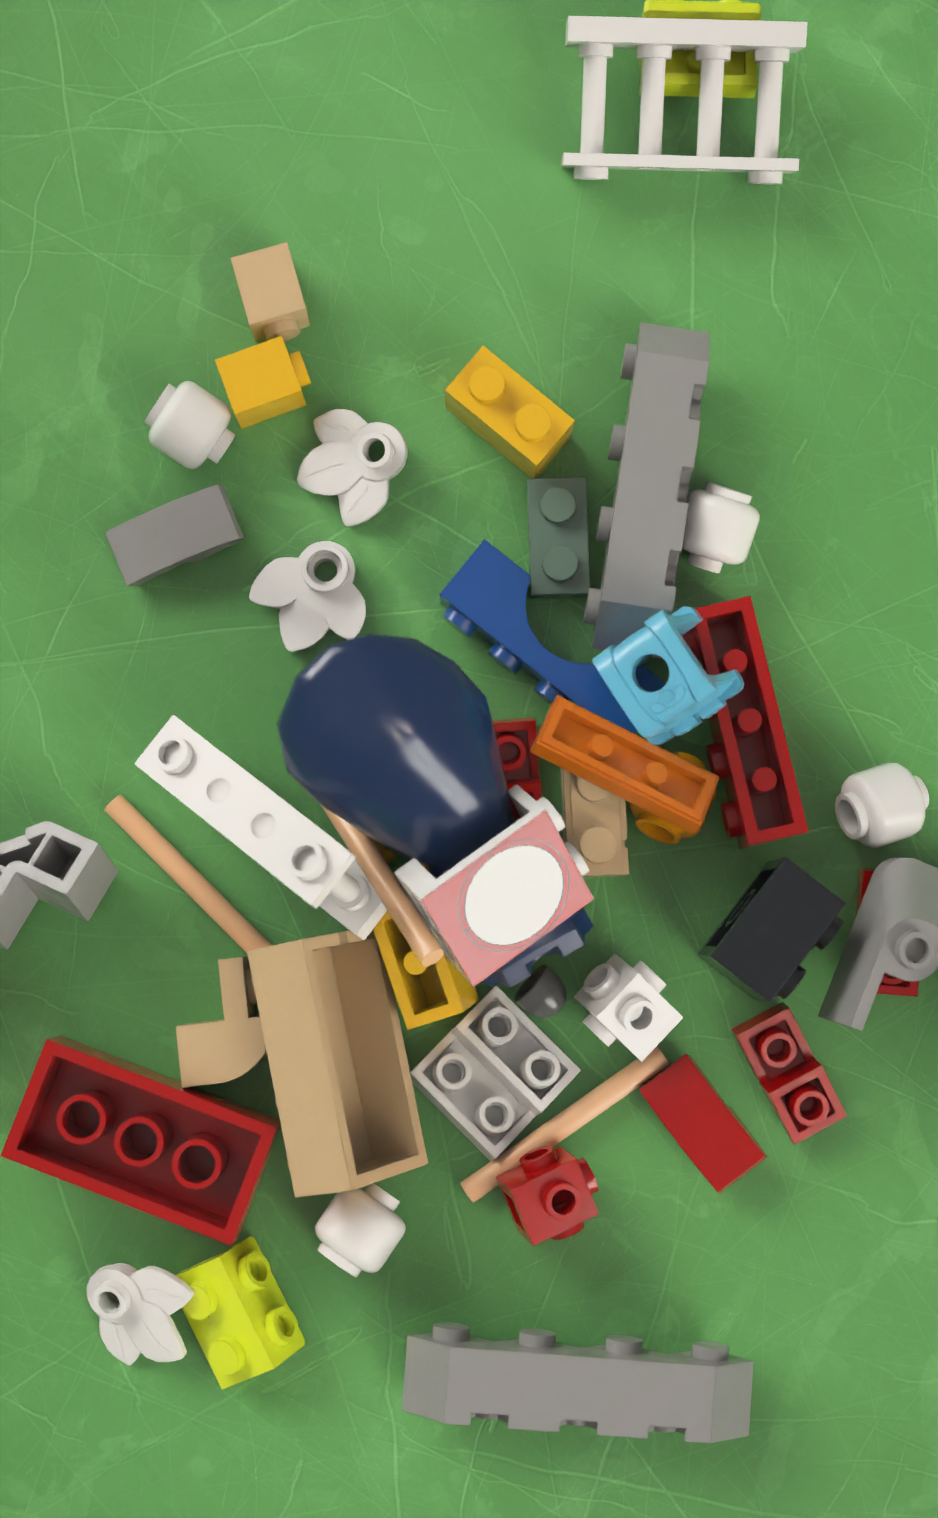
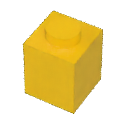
(263, 381)

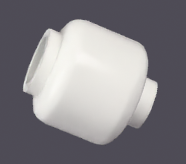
(190, 425)
(719, 527)
(881, 805)
(360, 1229)

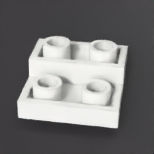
(493, 1073)

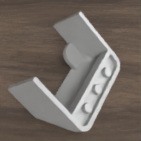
(890, 935)

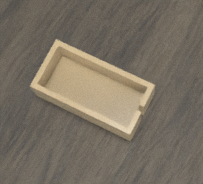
(337, 1062)

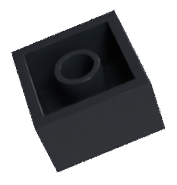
(773, 931)

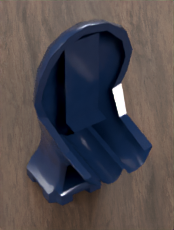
(408, 759)

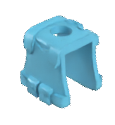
(688, 690)

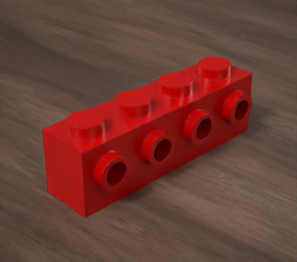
(748, 731)

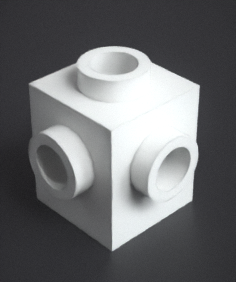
(627, 1006)

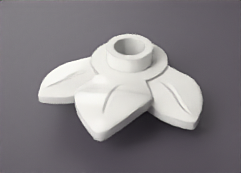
(344, 465)
(308, 604)
(140, 1313)

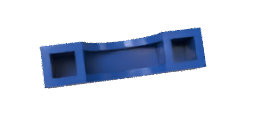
(491, 600)

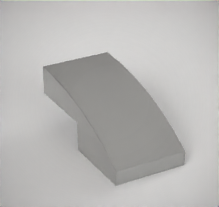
(174, 534)

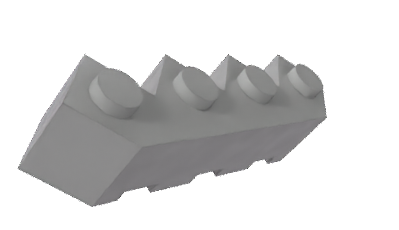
(653, 480)
(51, 867)
(554, 1384)

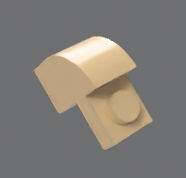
(225, 1047)

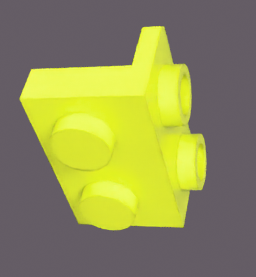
(683, 71)
(240, 1314)

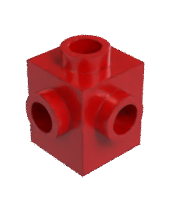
(549, 1194)

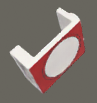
(502, 892)

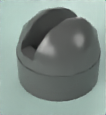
(542, 993)

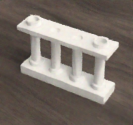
(713, 44)
(262, 825)

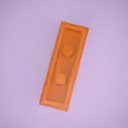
(625, 764)

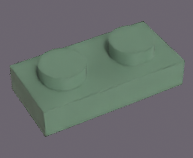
(558, 537)

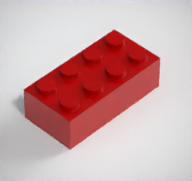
(142, 1138)

